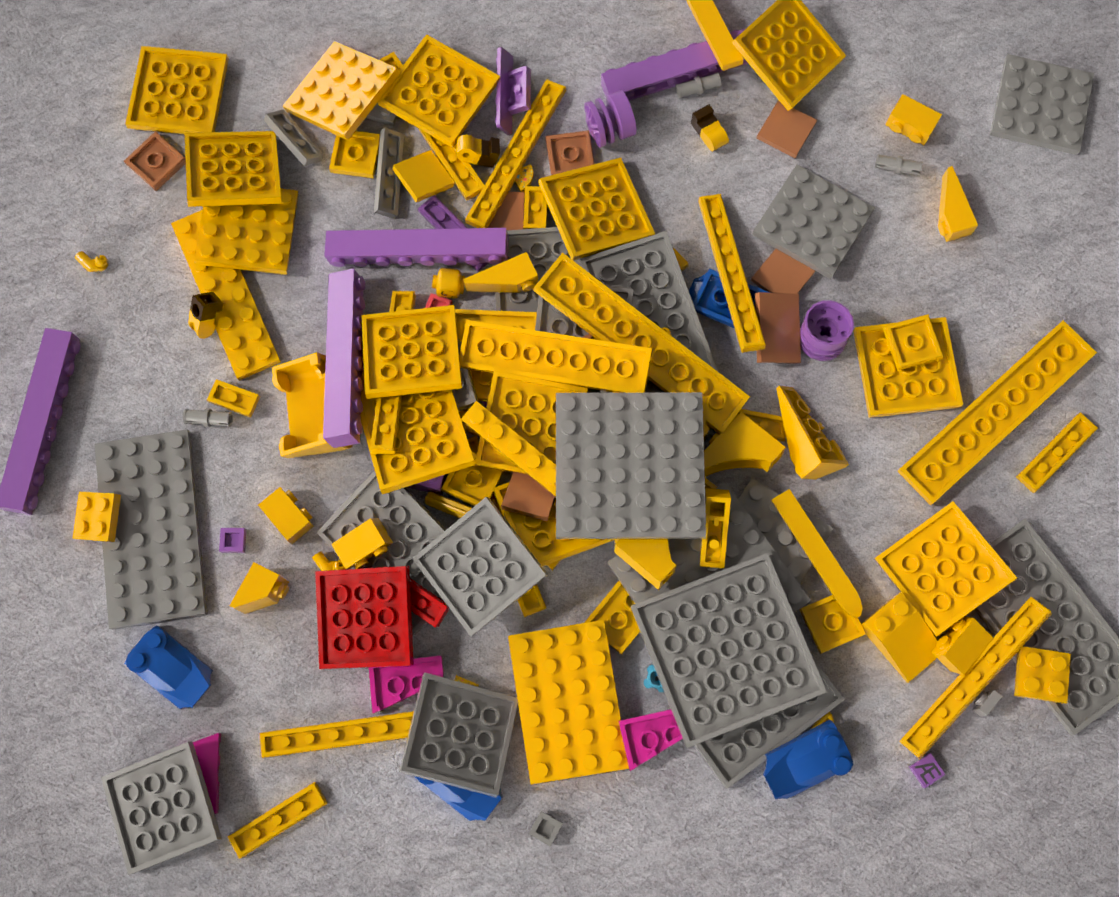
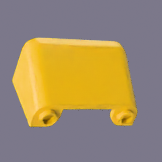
(305, 389)

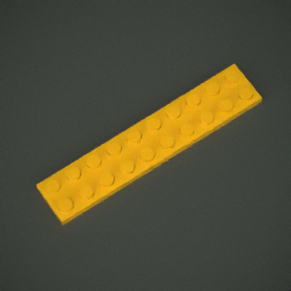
(615, 320)
(996, 412)

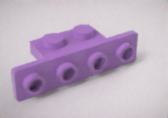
(512, 90)

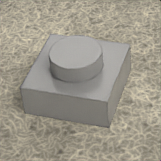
(986, 702)
(545, 828)

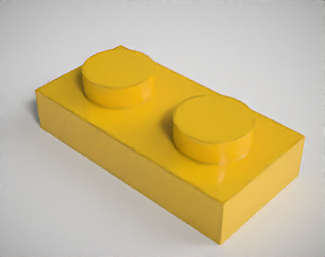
(534, 208)
(233, 398)

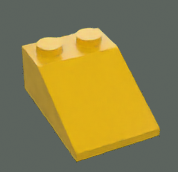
(901, 636)

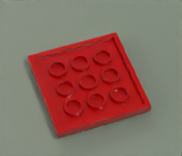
(364, 617)

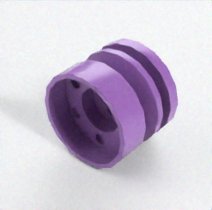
(614, 117)
(826, 330)

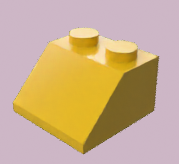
(259, 590)

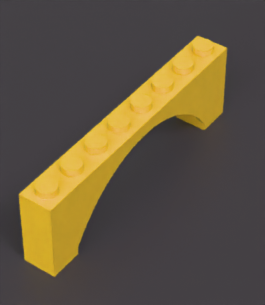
(739, 446)

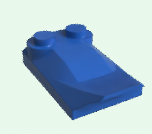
(710, 298)
(169, 668)
(807, 761)
(466, 802)

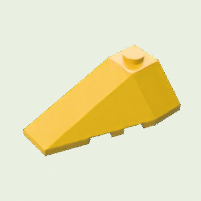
(808, 446)

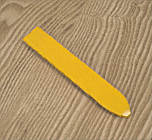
(818, 553)

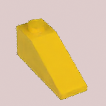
(955, 213)
(509, 277)
(717, 521)

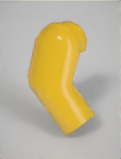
(92, 265)
(325, 565)

